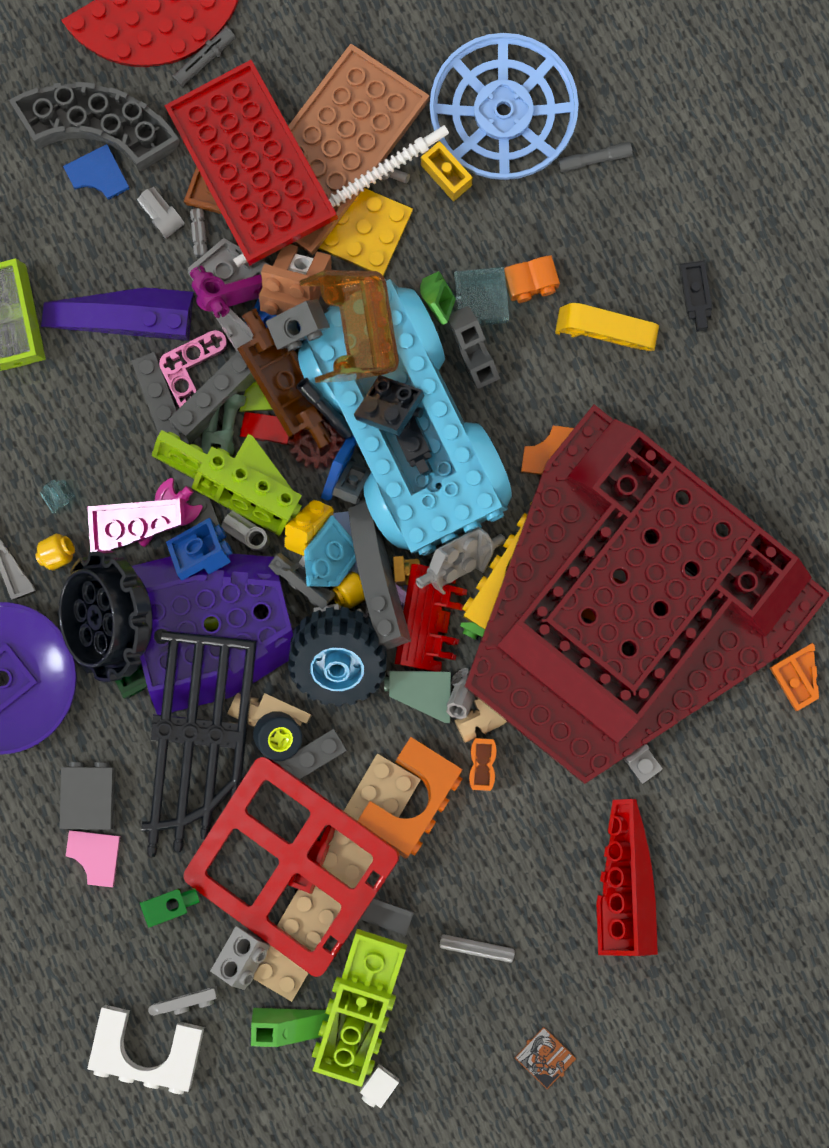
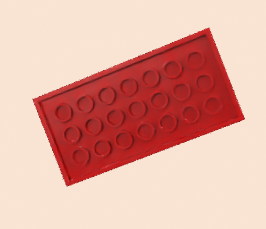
(251, 162)

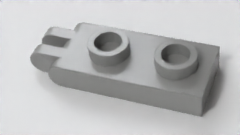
(181, 1003)

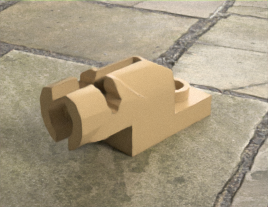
(267, 705)
(483, 718)

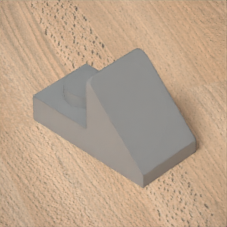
(643, 763)

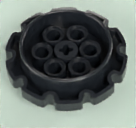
(105, 615)

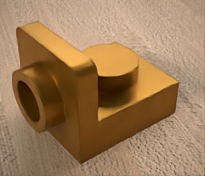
(402, 569)

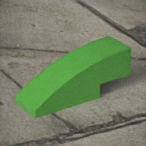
(437, 296)

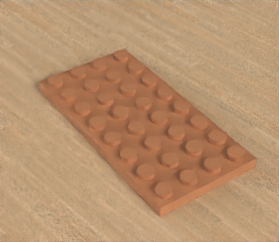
(353, 126)

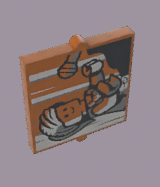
(545, 1058)

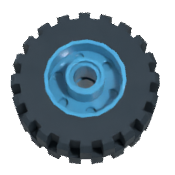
(337, 657)

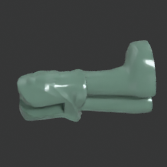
(225, 435)

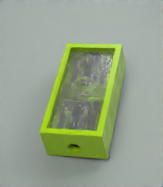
(19, 324)

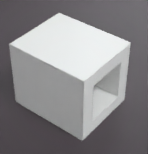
(378, 1087)

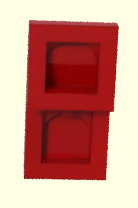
(263, 428)

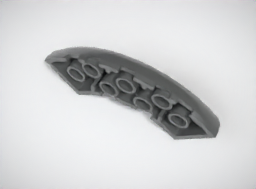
(98, 115)

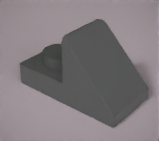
(351, 483)

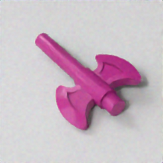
(167, 492)

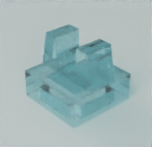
(54, 496)

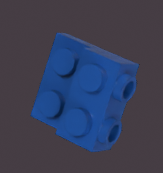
(199, 549)

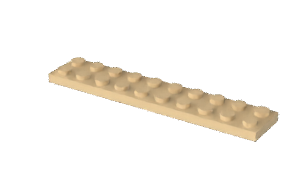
(312, 914)

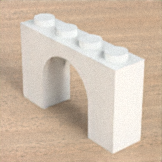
(110, 1057)

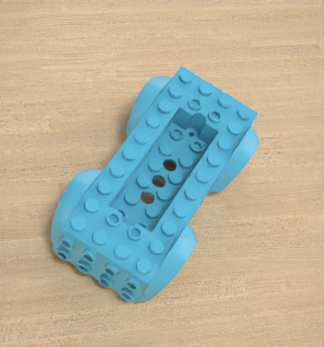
(467, 471)

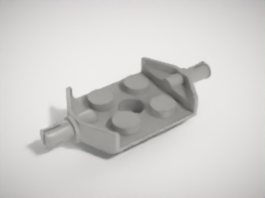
(459, 558)

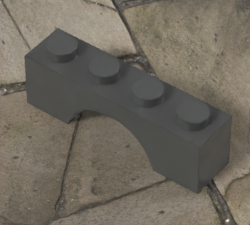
(199, 409)

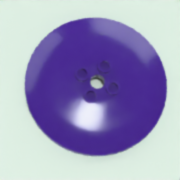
(39, 678)

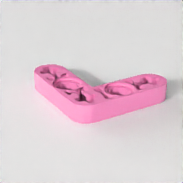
(180, 371)

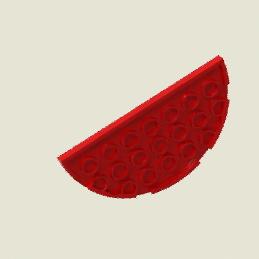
(148, 30)

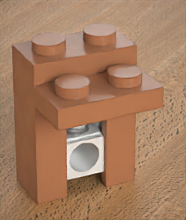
(281, 281)

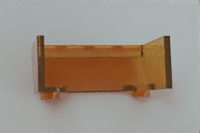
(365, 323)

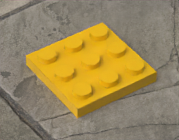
(368, 231)

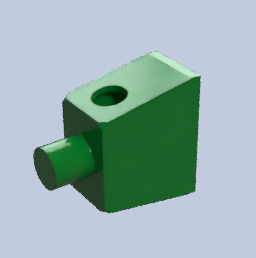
(157, 912)

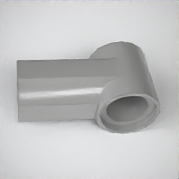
(162, 216)
(245, 531)
(460, 698)

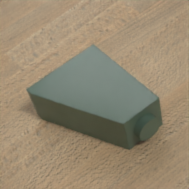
(422, 691)

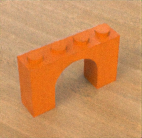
(438, 776)

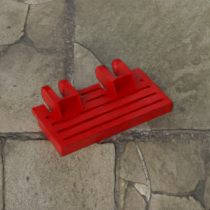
(425, 620)

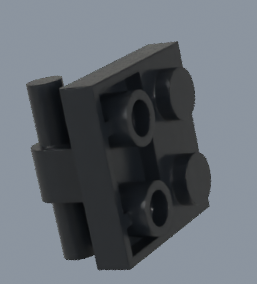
(390, 405)

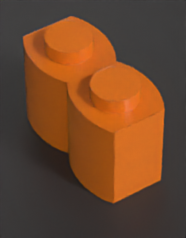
(531, 278)
(482, 772)

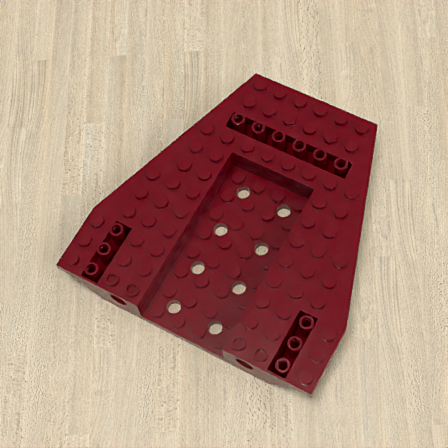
(568, 678)

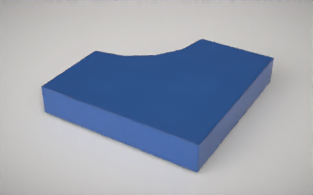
(97, 171)
(338, 466)

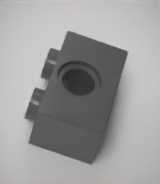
(284, 326)

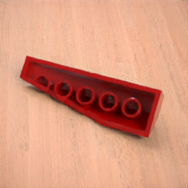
(628, 901)

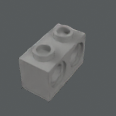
(236, 955)

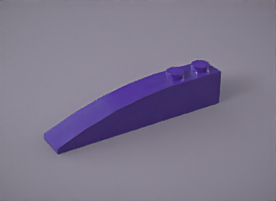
(125, 312)

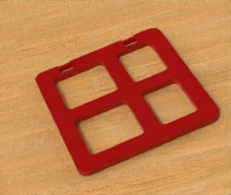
(292, 859)

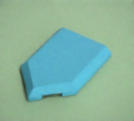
(329, 555)

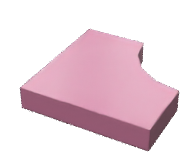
(96, 854)

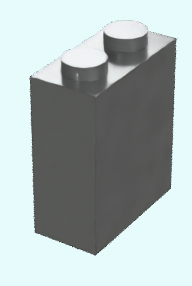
(87, 796)

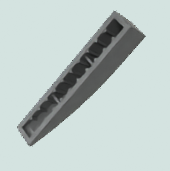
(377, 579)

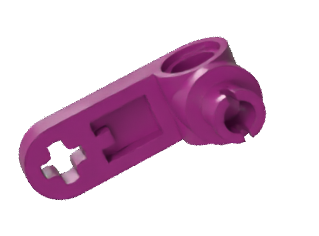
(217, 296)

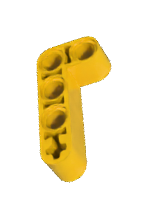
(606, 326)

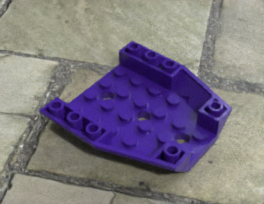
(231, 598)

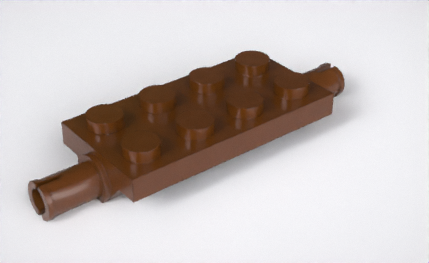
(277, 376)

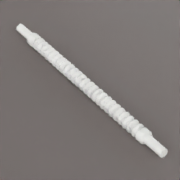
(421, 146)

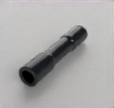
(315, 397)

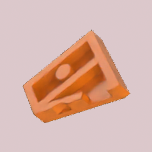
(798, 677)

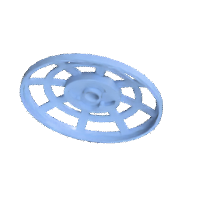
(508, 93)

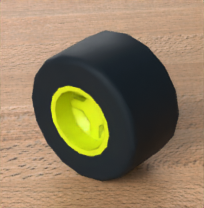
(284, 742)

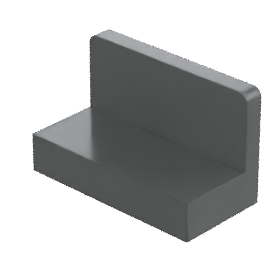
(388, 916)

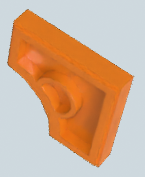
(537, 456)

